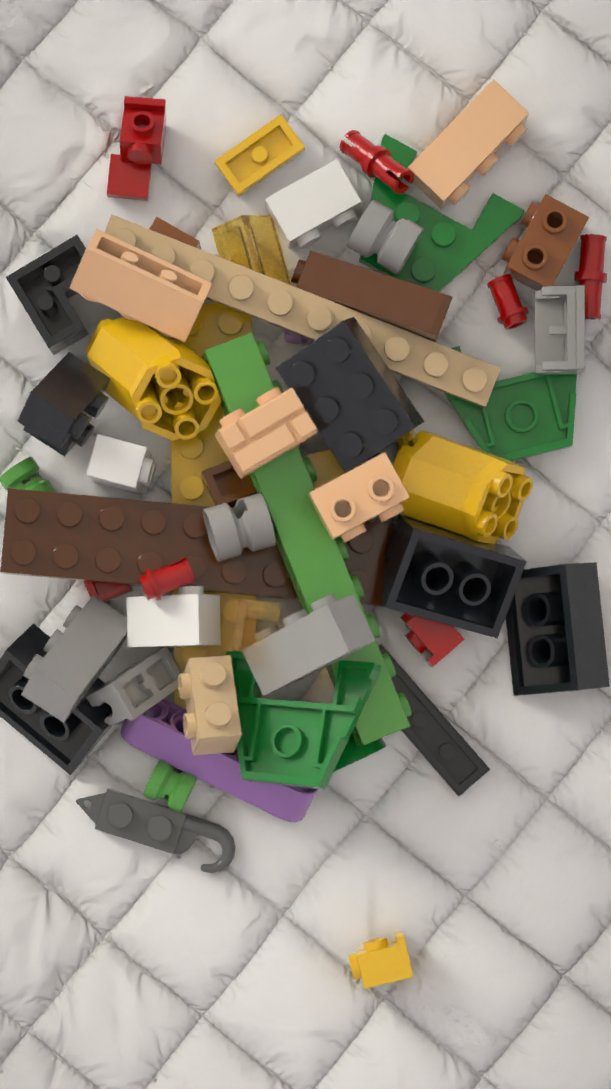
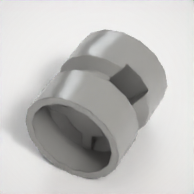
(381, 235)
(239, 527)

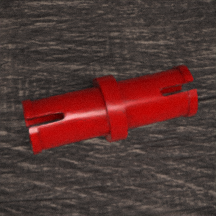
(376, 161)
(591, 272)

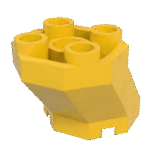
(154, 377)
(462, 488)

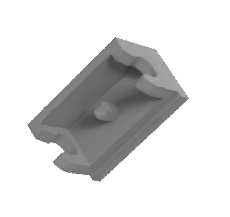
(559, 330)
(138, 687)

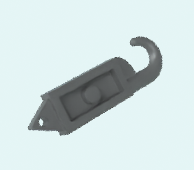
(156, 825)

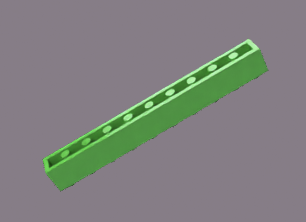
(304, 544)

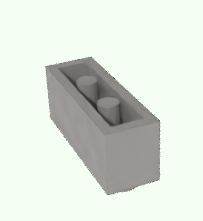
(307, 642)
(75, 657)

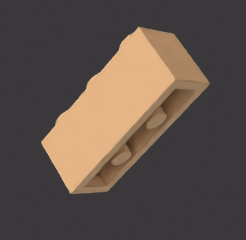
(469, 145)
(140, 285)

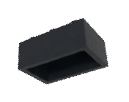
(350, 394)

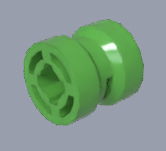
(26, 477)
(170, 785)

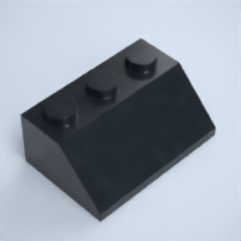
(449, 577)
(557, 630)
(61, 741)

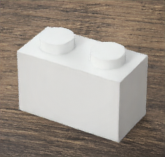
(314, 205)
(121, 465)
(174, 620)

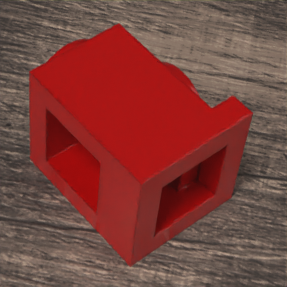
(143, 130)
(431, 636)

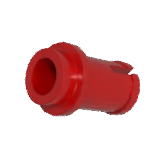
(507, 302)
(166, 579)

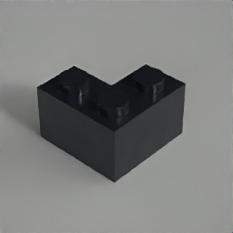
(45, 293)
(64, 404)

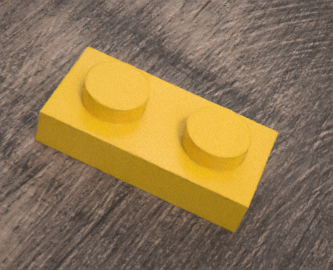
(259, 155)

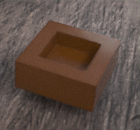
(226, 485)

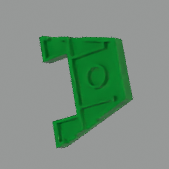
(445, 245)
(522, 416)
(297, 739)

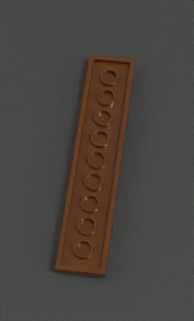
(123, 537)

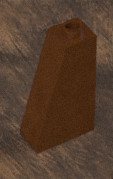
(374, 294)

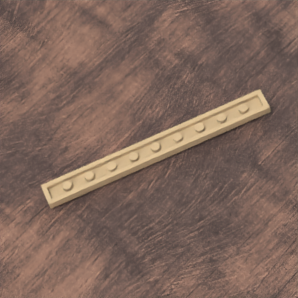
(313, 315)

